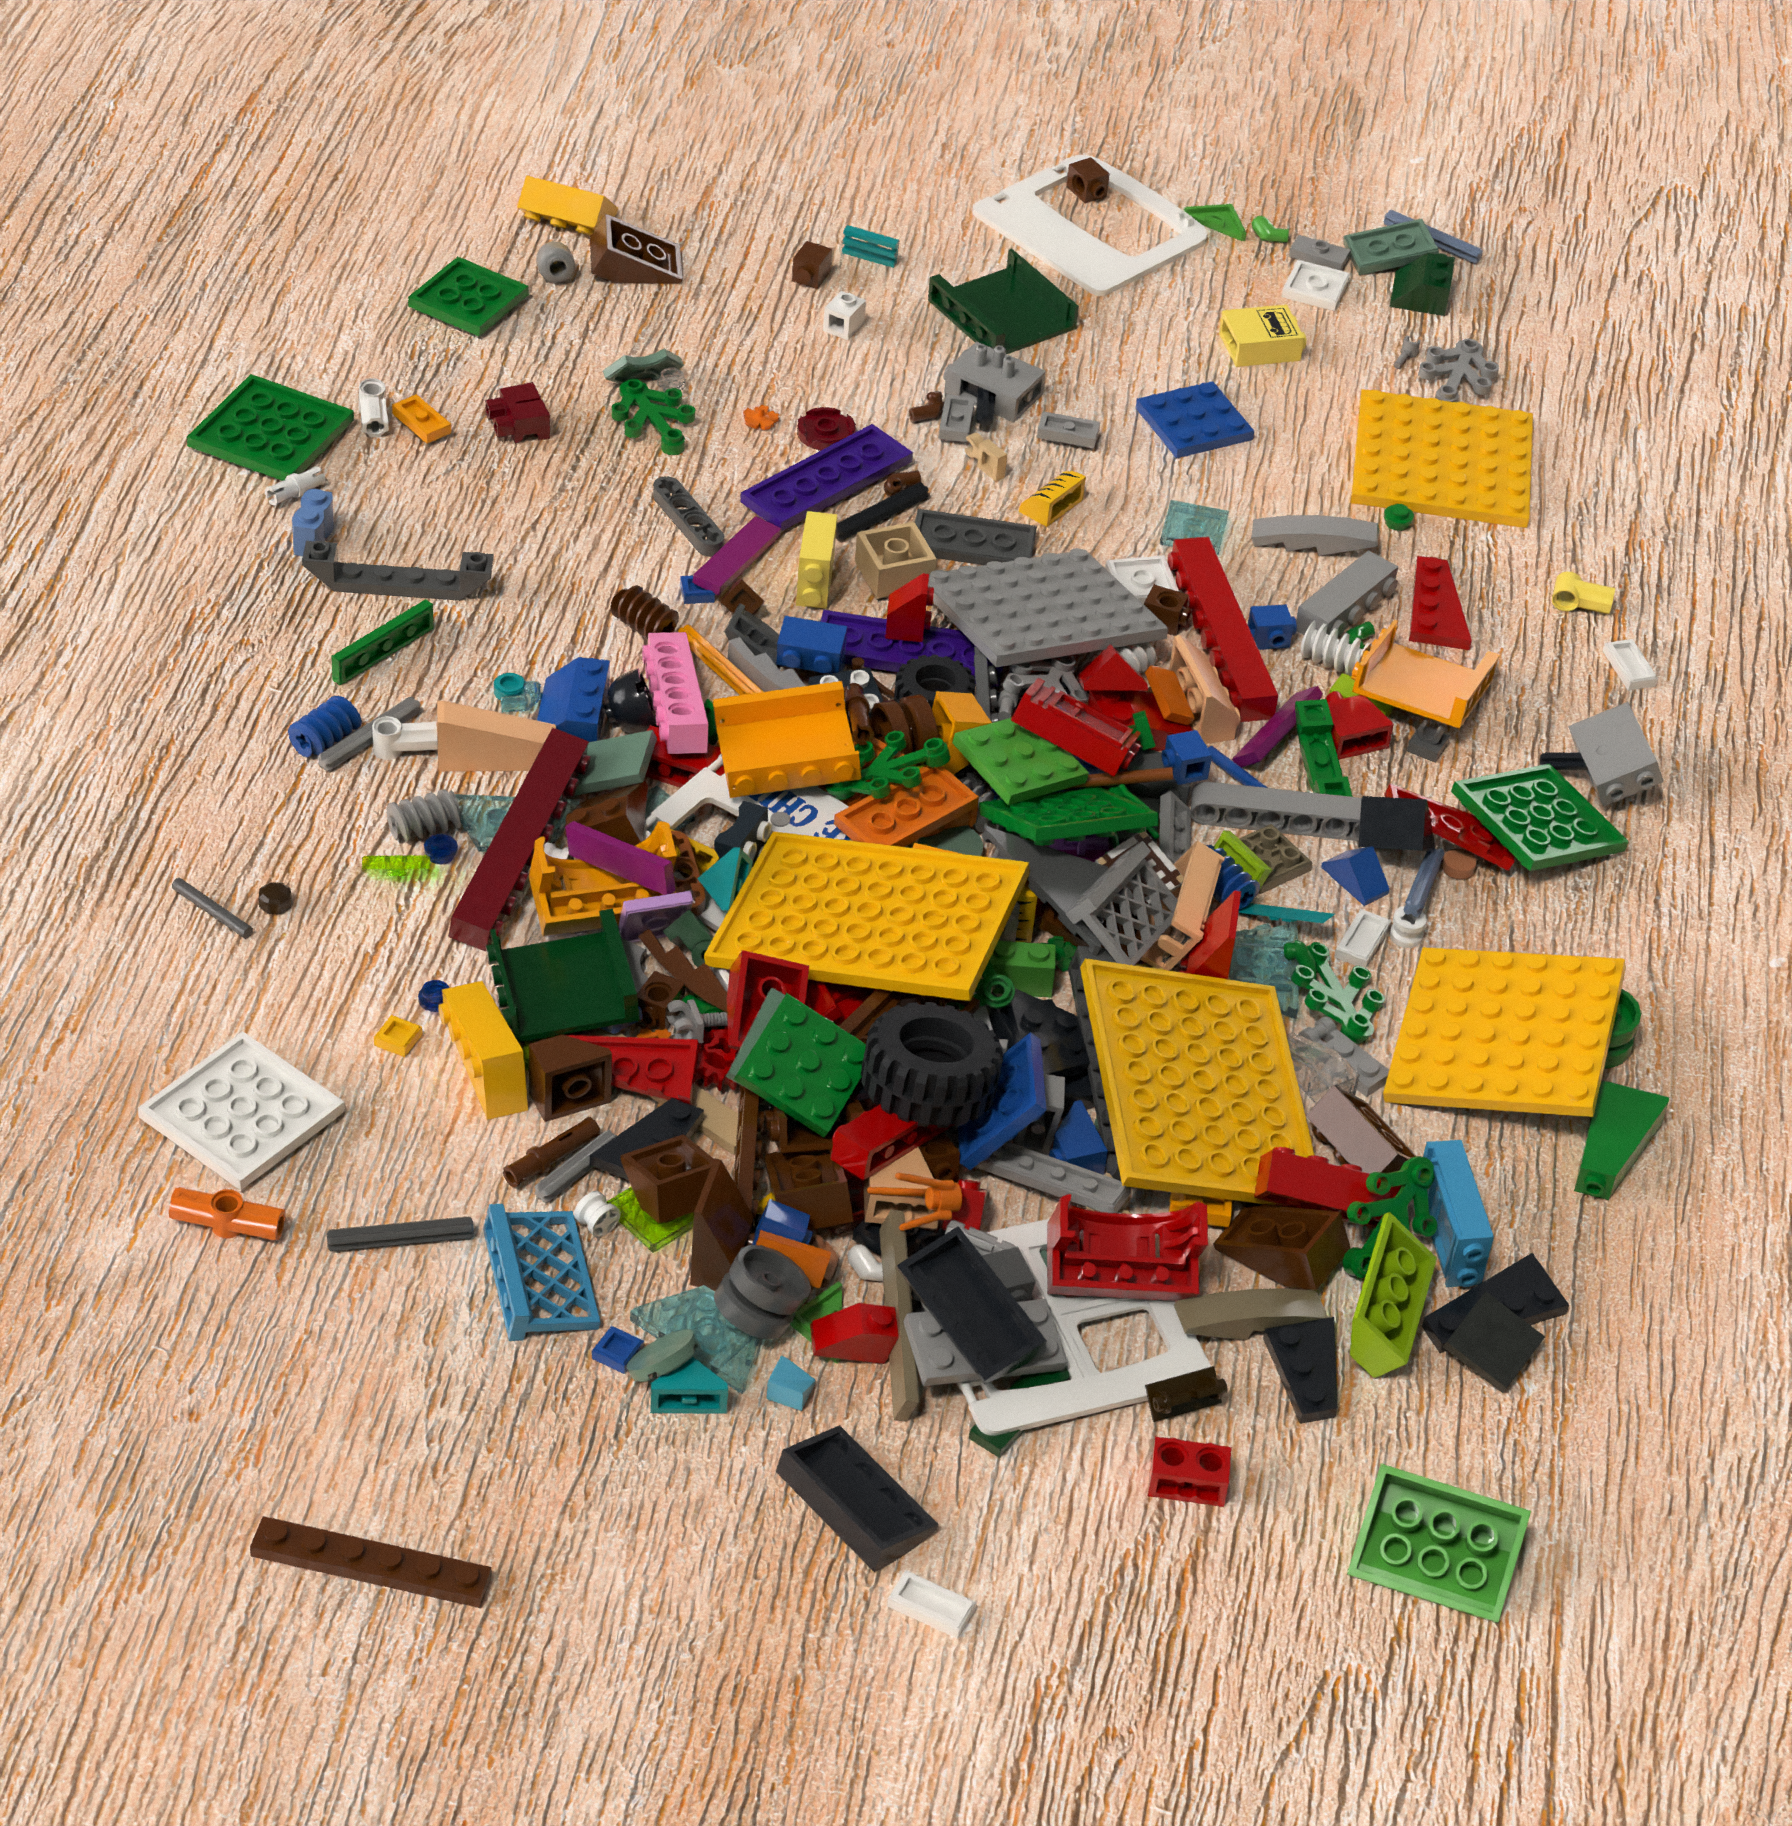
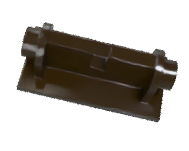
(1185, 1393)

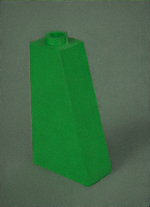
(1617, 1136)

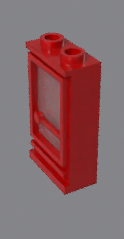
(1077, 728)

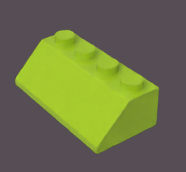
(1391, 1299)

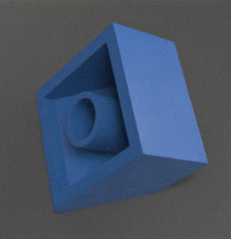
(812, 645)

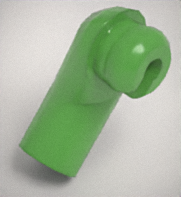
(1268, 232)

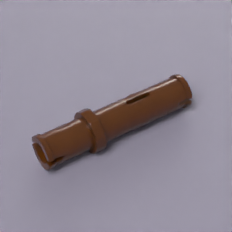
(857, 710)
(540, 1158)

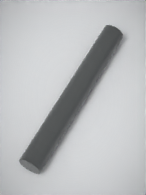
(212, 908)

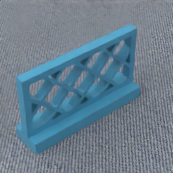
(511, 1280)

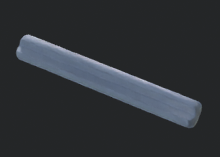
(1442, 240)
(1423, 882)

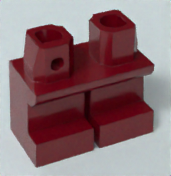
(519, 413)

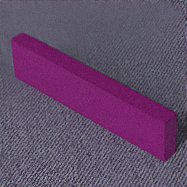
(736, 555)
(1274, 729)
(620, 858)

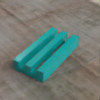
(869, 249)

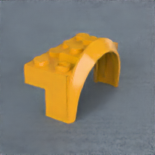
(587, 887)

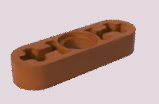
(687, 861)

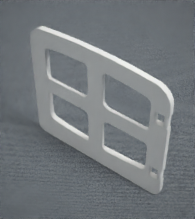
(1088, 1388)

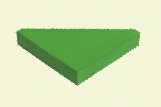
(1219, 218)
(822, 1305)

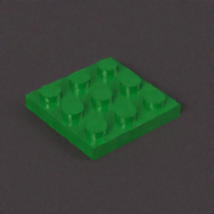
(468, 296)
(804, 1065)

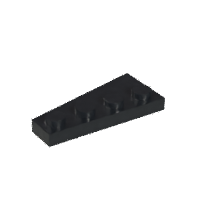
(1520, 1287)

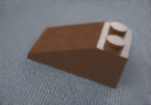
(633, 254)
(615, 813)
(811, 1185)
(719, 1228)
(1286, 1243)

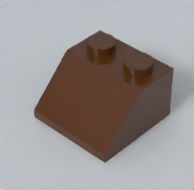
(568, 1076)
(667, 1177)

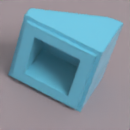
(789, 1384)

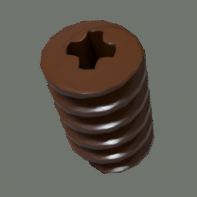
(643, 612)

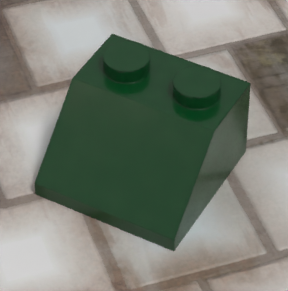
(1424, 284)

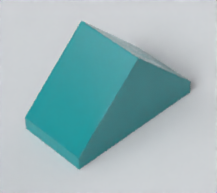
(726, 877)
(689, 1391)

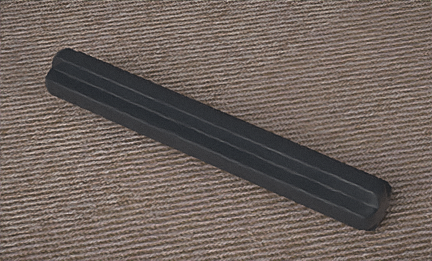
(881, 511)

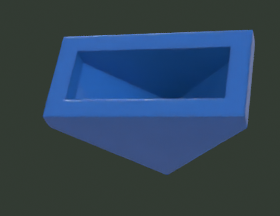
(1359, 874)

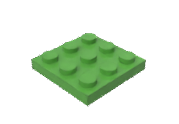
(1018, 761)

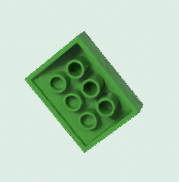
(1439, 1543)

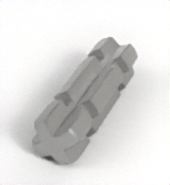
(982, 1241)

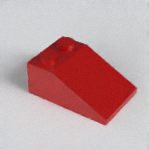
(1122, 706)
(1215, 950)
(749, 983)

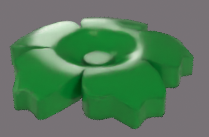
(1063, 952)

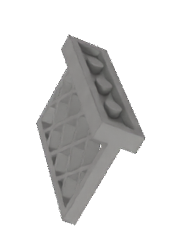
(1112, 888)

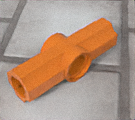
(227, 1213)

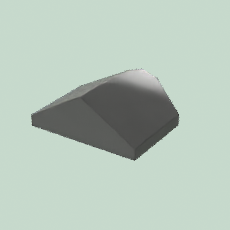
(754, 633)

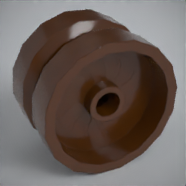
(910, 716)

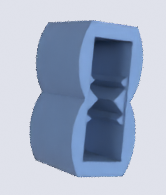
(313, 519)

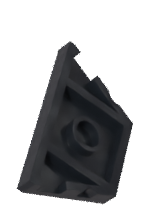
(1059, 1032)

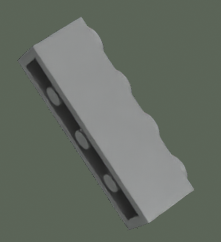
(1349, 594)

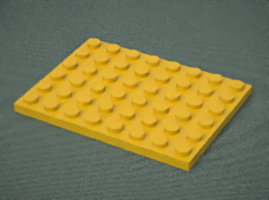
(872, 913)
(1193, 1078)

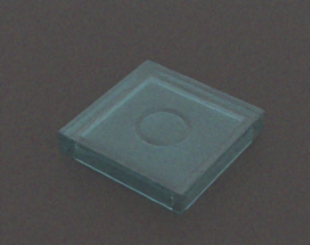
(1194, 521)

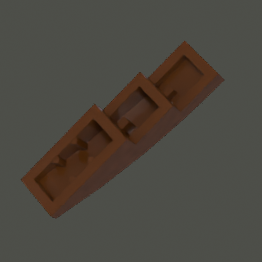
(698, 982)

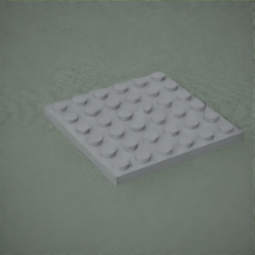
(1043, 607)

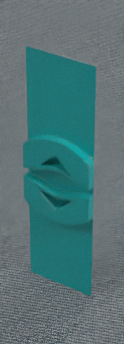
(1286, 914)

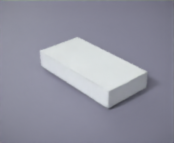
(1630, 664)
(1362, 938)
(931, 1604)

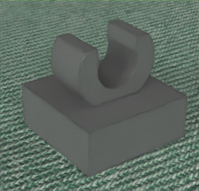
(1428, 742)

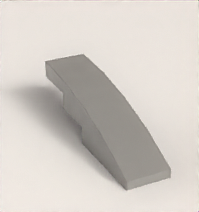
(1324, 532)
(761, 668)

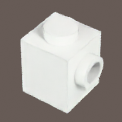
(844, 315)

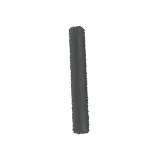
(400, 1233)

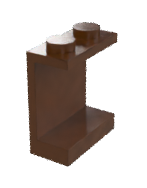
(800, 1137)

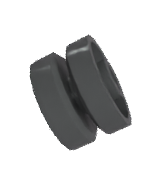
(762, 1292)

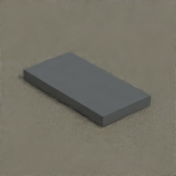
(975, 538)

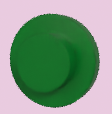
(1398, 517)

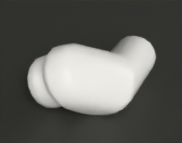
(864, 1263)

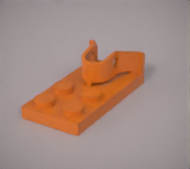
(911, 813)

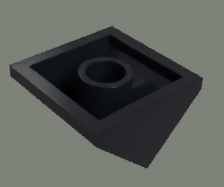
(1395, 824)

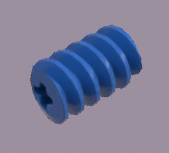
(324, 726)
(1233, 878)

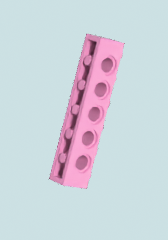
(675, 693)

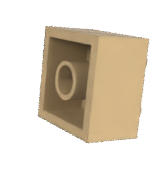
(893, 557)

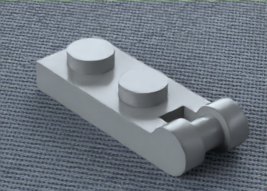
(1372, 1073)

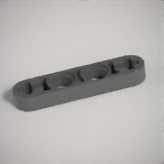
(683, 517)

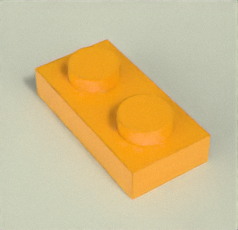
(421, 418)

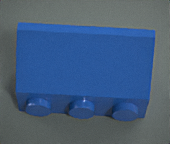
(576, 698)

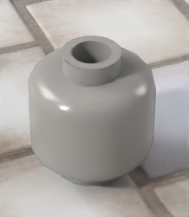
(555, 262)

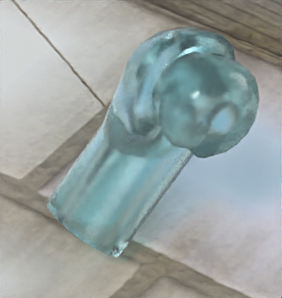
(523, 702)

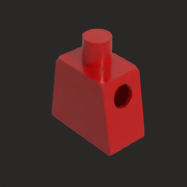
(1357, 725)

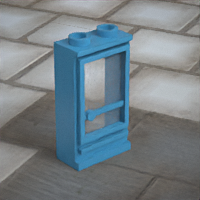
(1463, 1228)

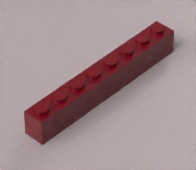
(511, 852)

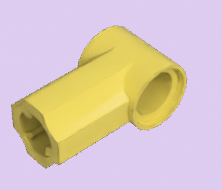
(1573, 593)

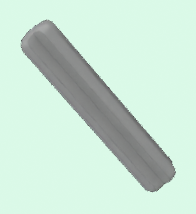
(570, 1170)

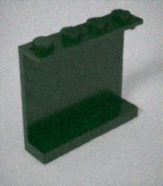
(1007, 306)
(564, 983)

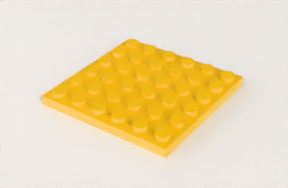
(1443, 458)
(1506, 1031)

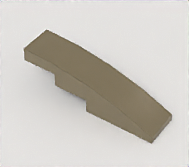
(1244, 1311)

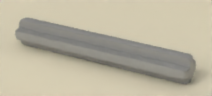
(363, 736)

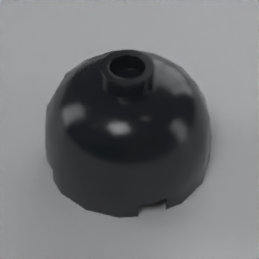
(630, 703)

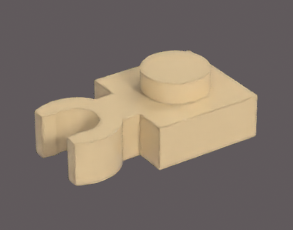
(990, 457)

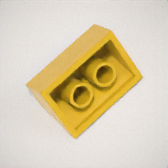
(563, 205)

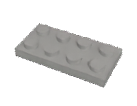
(943, 1363)

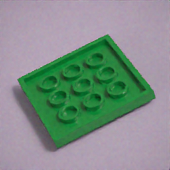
(270, 428)
(1070, 815)
(1539, 817)

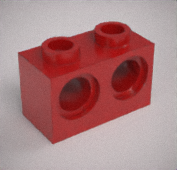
(1189, 1471)

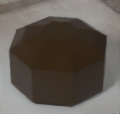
(275, 898)

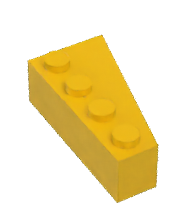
(486, 1048)

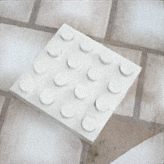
(241, 1110)

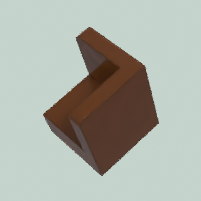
(741, 594)

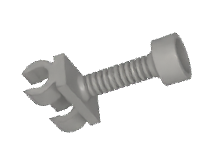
(693, 1020)

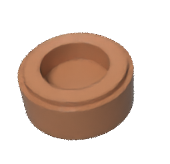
(1459, 864)

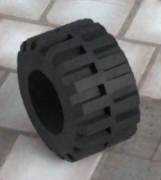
(931, 675)

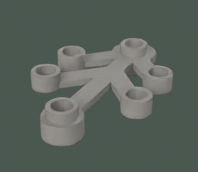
(1467, 352)
(1058, 667)

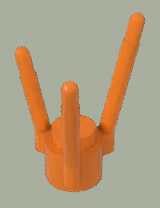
(941, 1196)

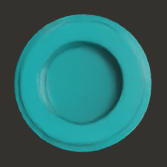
(508, 685)

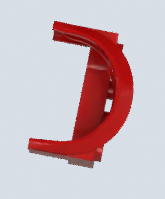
(1121, 1252)

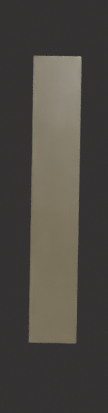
(898, 1295)

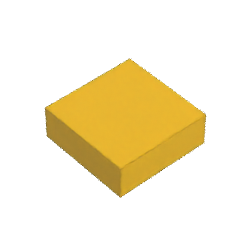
(398, 1036)

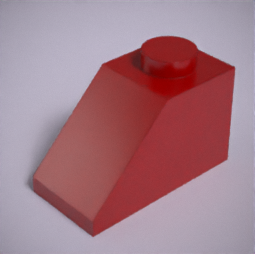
(856, 1333)

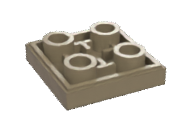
(1278, 854)

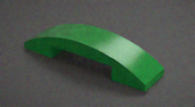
(1318, 748)

